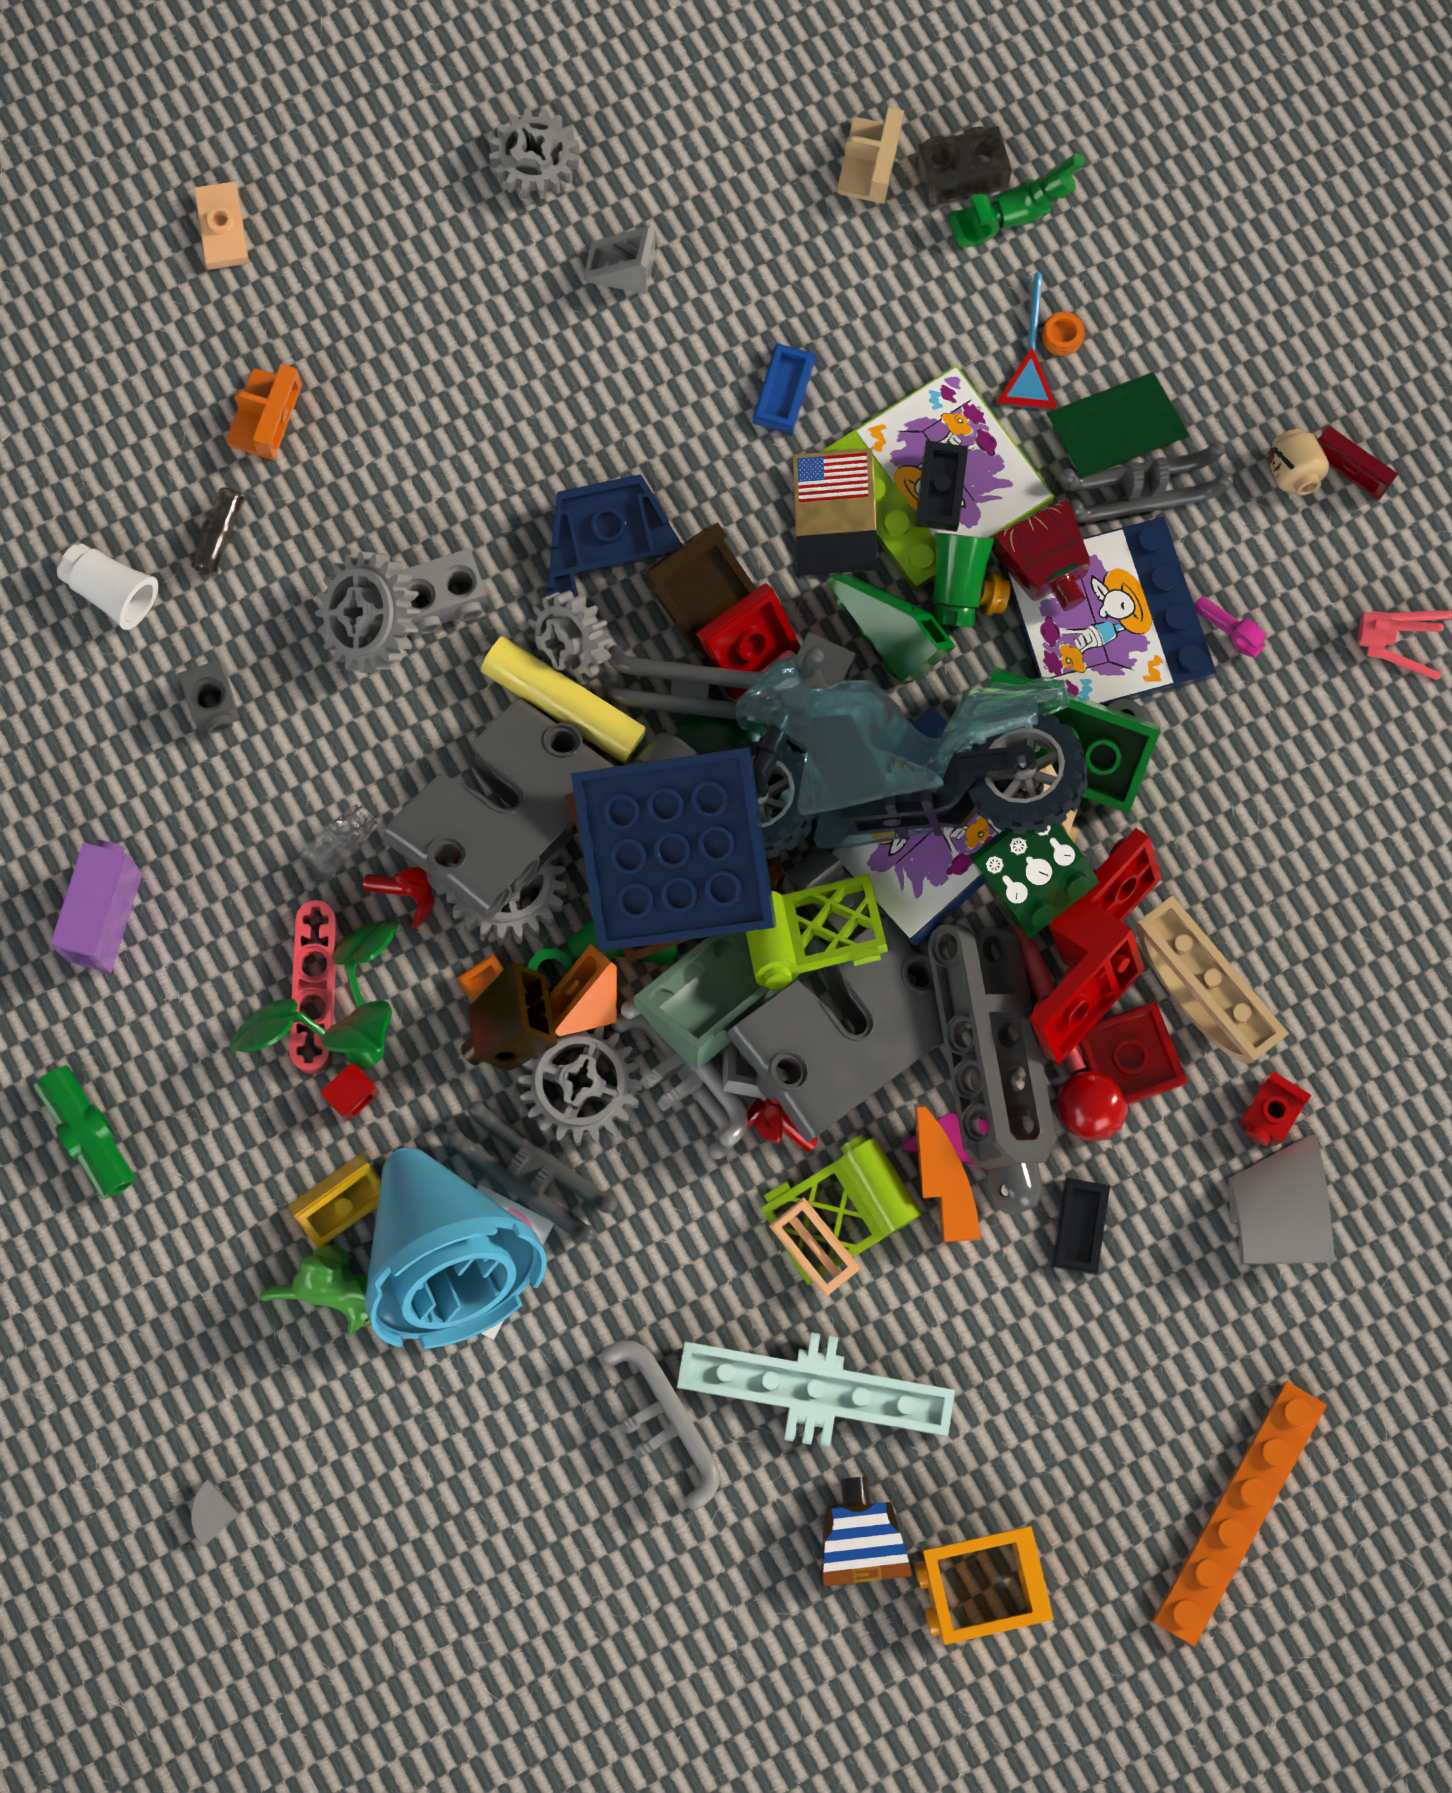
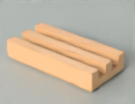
(839, 1277)

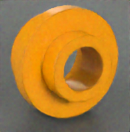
(994, 595)

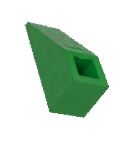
(900, 631)

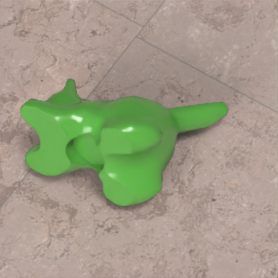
(327, 1282)

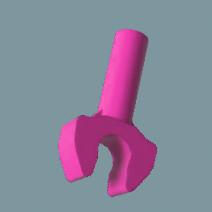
(1244, 634)

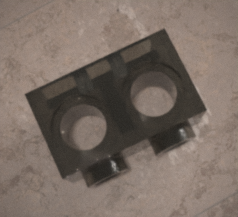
(966, 173)

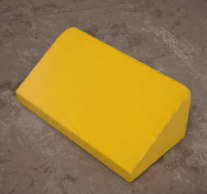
(337, 1201)

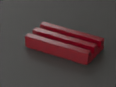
(1356, 463)

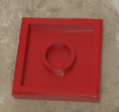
(749, 635)
(1135, 1053)

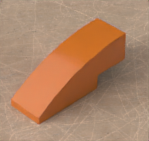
(945, 1178)

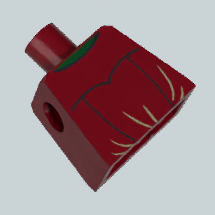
(1046, 555)

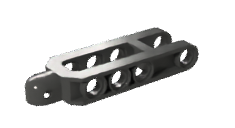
(990, 998)

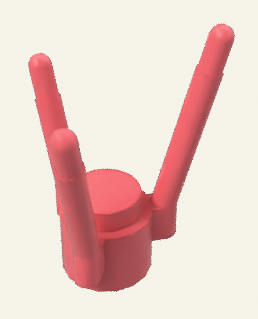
(1381, 628)

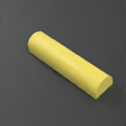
(563, 699)

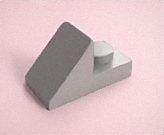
(820, 869)

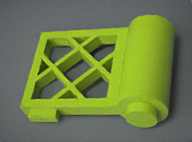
(780, 951)
(872, 1188)

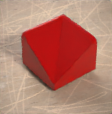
(350, 1092)

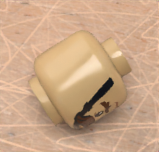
(1297, 462)

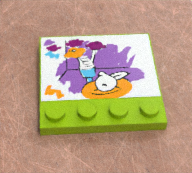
(998, 481)

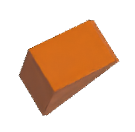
(585, 994)

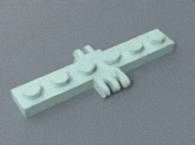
(816, 1389)

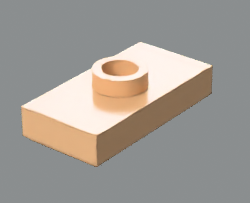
(221, 225)

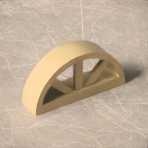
(1207, 984)

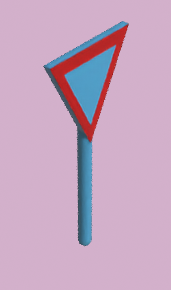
(1028, 385)

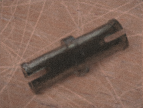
(218, 531)

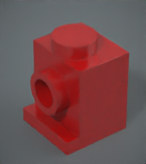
(1283, 1094)

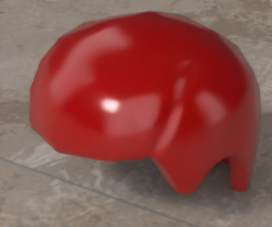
(1091, 1106)

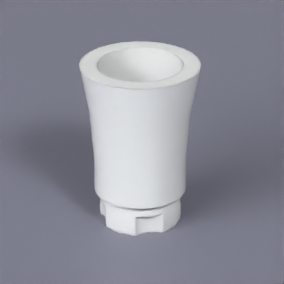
(108, 584)

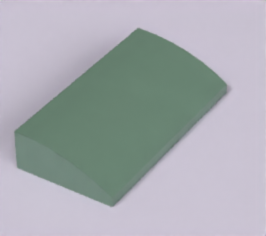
(707, 996)

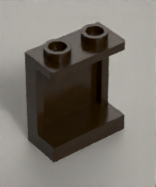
(698, 583)

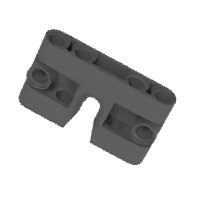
(493, 846)
(824, 1062)

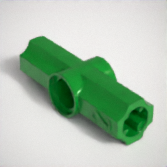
(85, 1132)

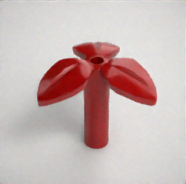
(408, 882)
(773, 1122)

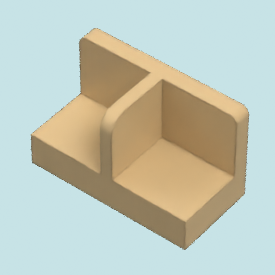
(870, 157)

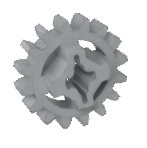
(543, 139)
(570, 636)

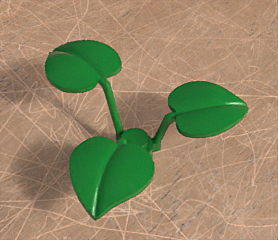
(357, 1035)

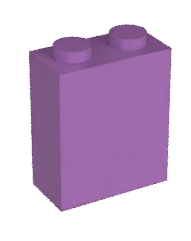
(97, 906)

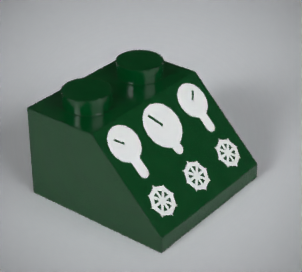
(1034, 875)

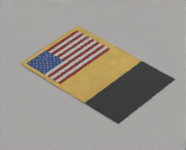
(835, 512)

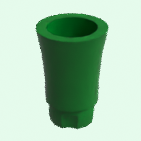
(959, 577)

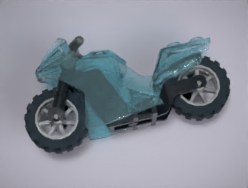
(881, 779)

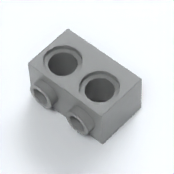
(435, 581)

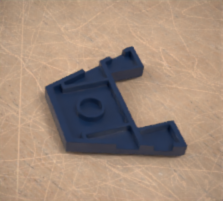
(606, 529)

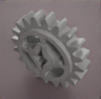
(367, 612)
(513, 918)
(566, 1119)

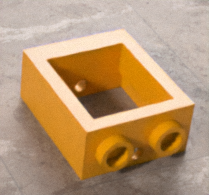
(1029, 1573)

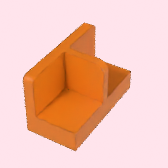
(264, 411)

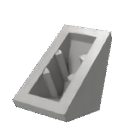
(622, 260)

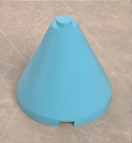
(444, 1256)

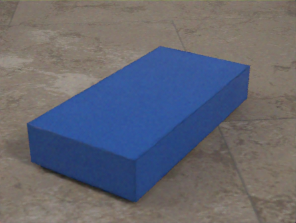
(784, 388)

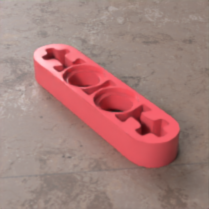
(308, 986)

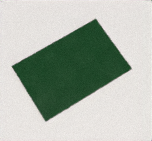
(1117, 424)

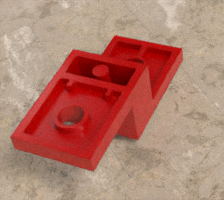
(1096, 947)

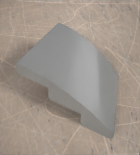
(1283, 1208)

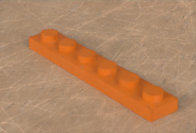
(1239, 1513)

